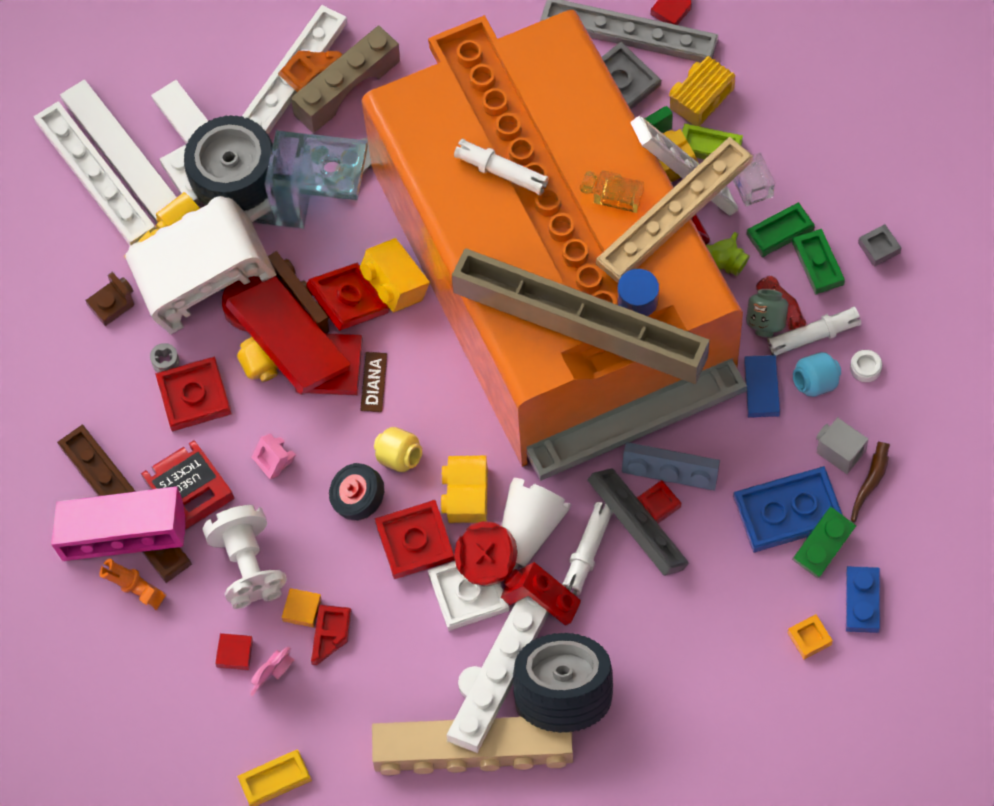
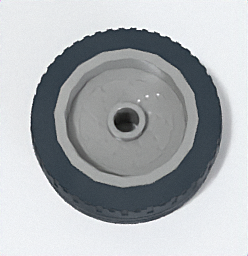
(229, 161)
(563, 682)

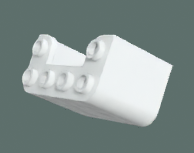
(196, 260)

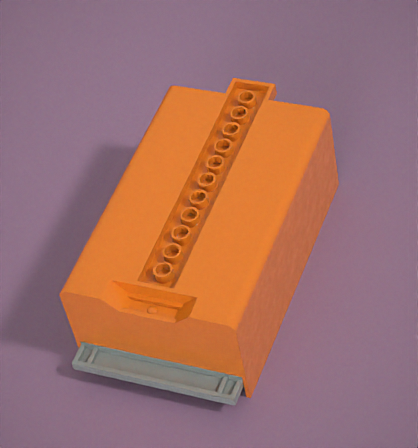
(557, 111)

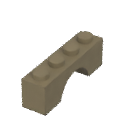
(322, 96)

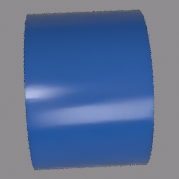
(638, 291)

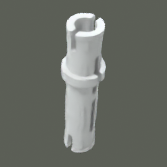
(502, 167)
(812, 332)
(583, 559)

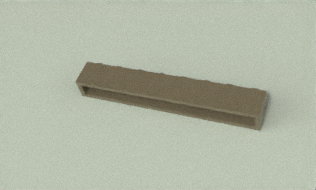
(580, 316)

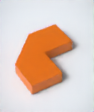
(305, 66)

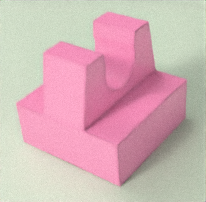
(271, 456)

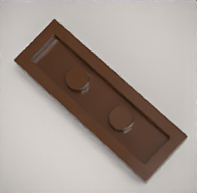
(286, 275)

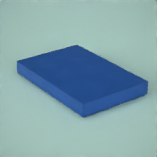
(785, 508)

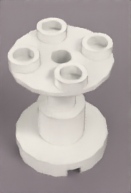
(238, 532)

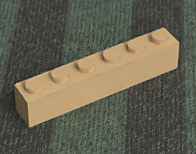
(425, 747)

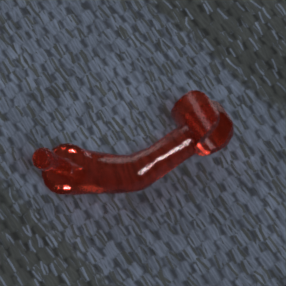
(794, 315)

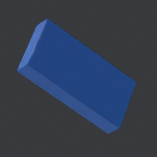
(762, 386)

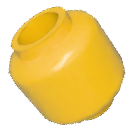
(255, 361)

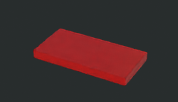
(288, 335)

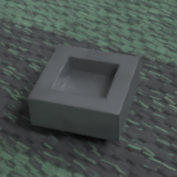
(879, 245)

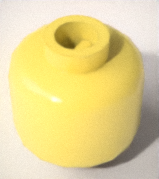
(397, 449)

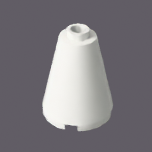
(531, 517)

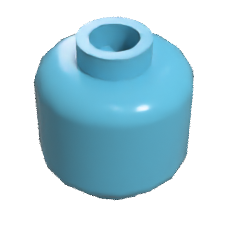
(817, 374)

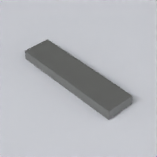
(638, 521)

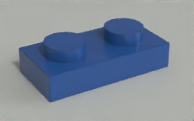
(863, 599)

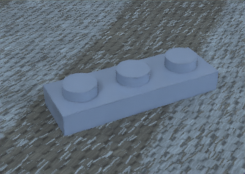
(670, 466)

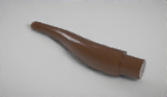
(876, 473)

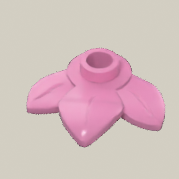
(275, 666)

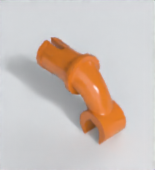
(132, 582)

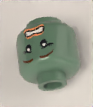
(767, 312)

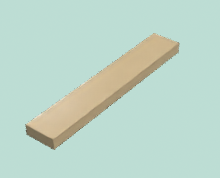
(674, 209)

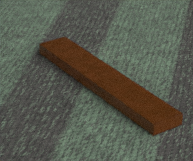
(108, 480)

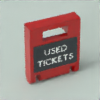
(193, 477)

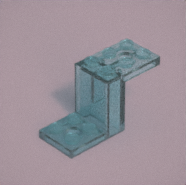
(298, 173)

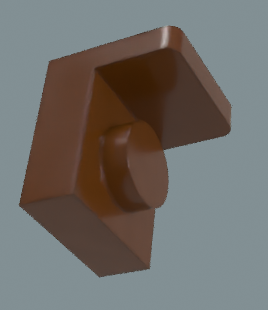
(111, 299)

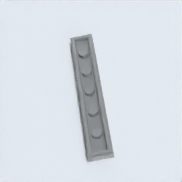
(639, 31)

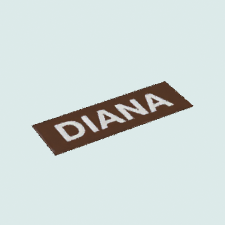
(373, 381)

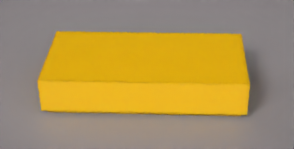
(274, 778)

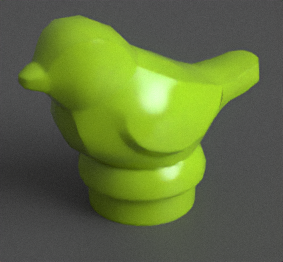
(728, 255)

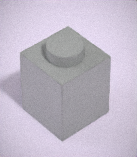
(841, 445)

